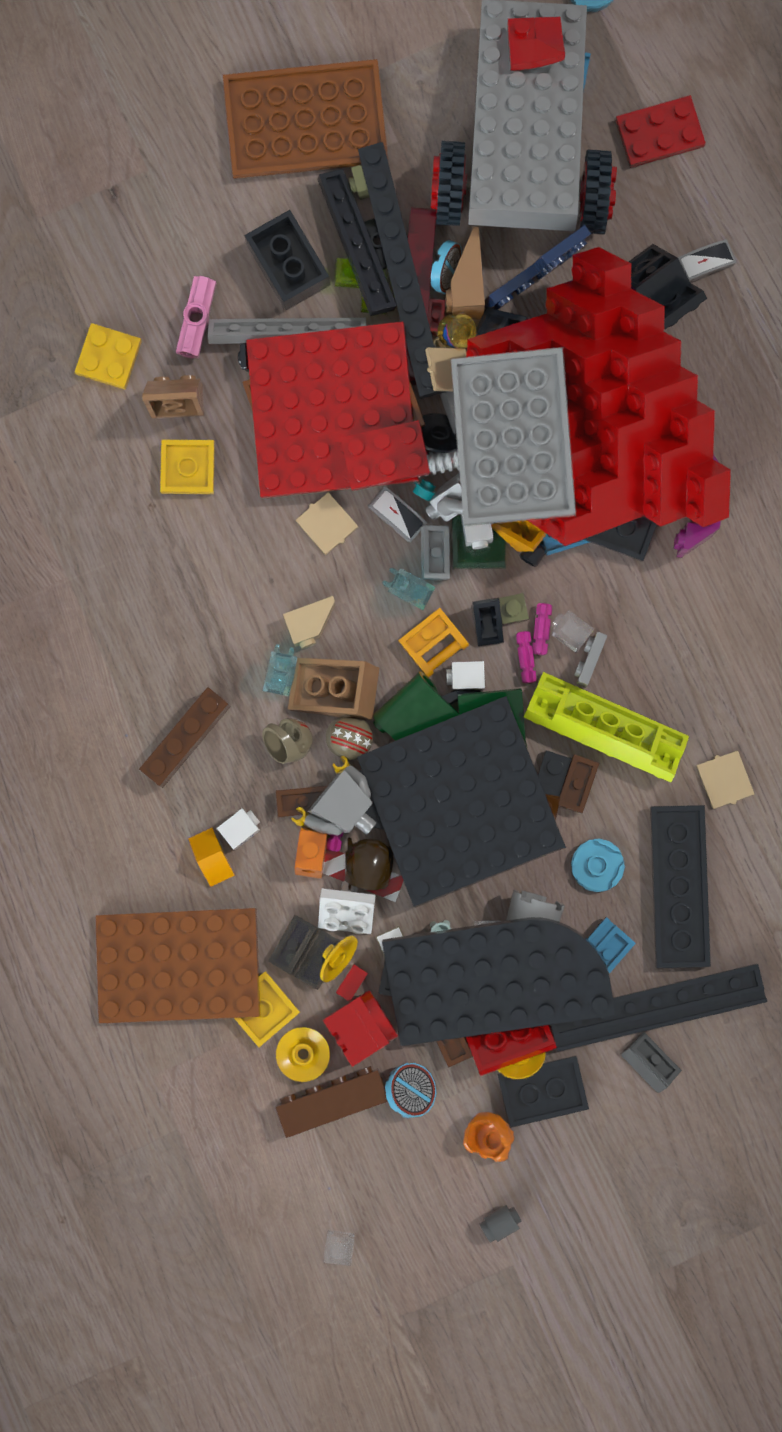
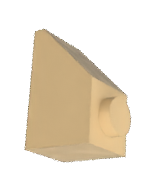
(309, 622)

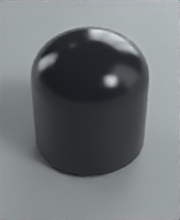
(534, 557)

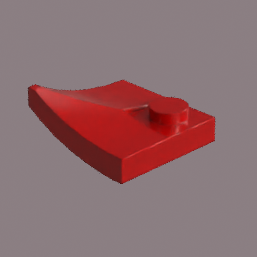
(535, 42)

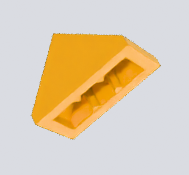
(520, 534)
(211, 857)

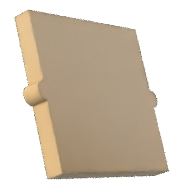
(440, 366)
(326, 523)
(725, 779)

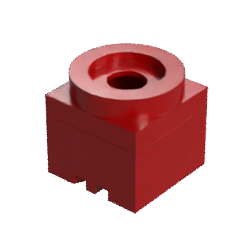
(360, 1028)

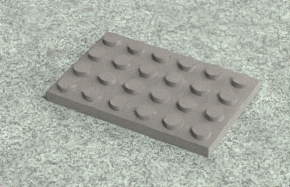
(513, 437)

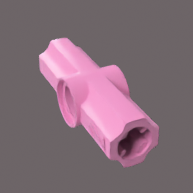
(198, 302)

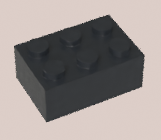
(287, 260)

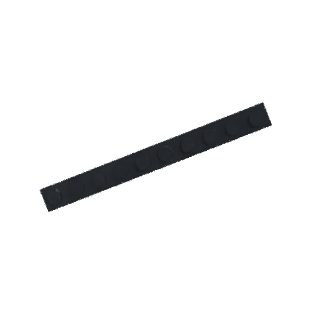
(399, 262)

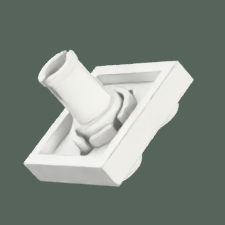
(346, 910)

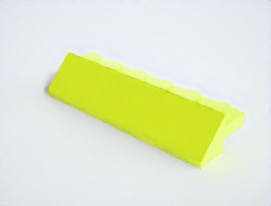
(606, 727)

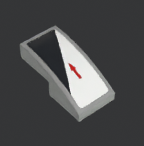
(707, 260)
(397, 514)

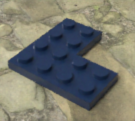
(539, 269)

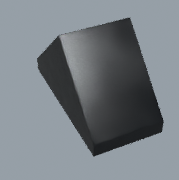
(487, 621)

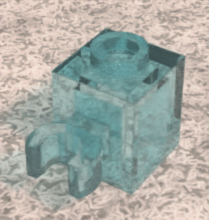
(409, 588)
(280, 672)

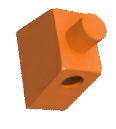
(310, 853)

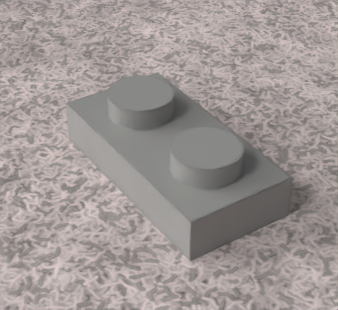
(435, 553)
(593, 648)

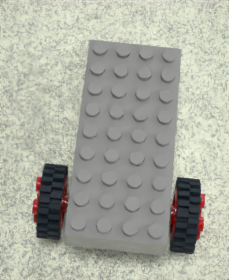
(526, 137)

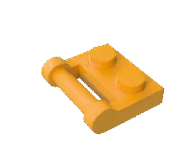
(428, 635)

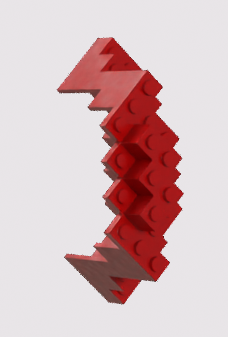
(631, 407)

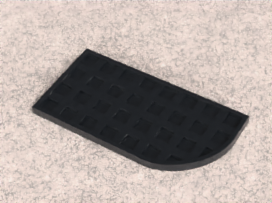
(494, 979)

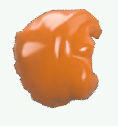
(489, 1136)

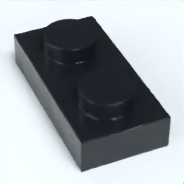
(553, 772)

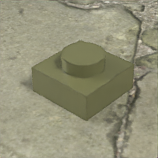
(358, 182)
(513, 609)

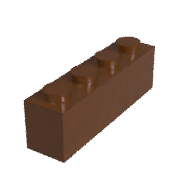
(185, 737)
(332, 1102)

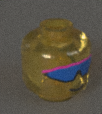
(455, 331)

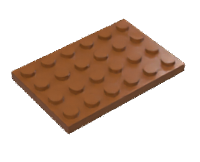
(303, 117)
(177, 965)

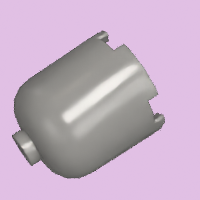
(533, 905)

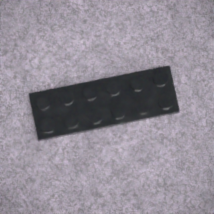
(680, 886)

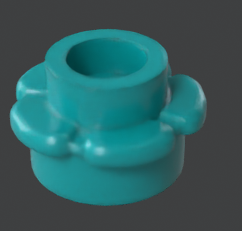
(424, 489)

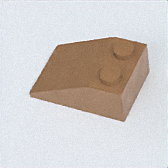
(466, 287)
(174, 397)
(334, 688)

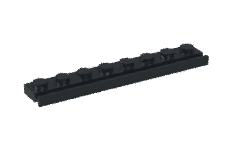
(667, 1006)

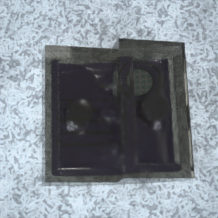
(302, 951)

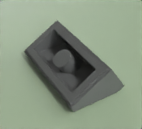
(651, 1062)

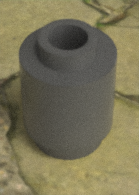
(500, 1223)

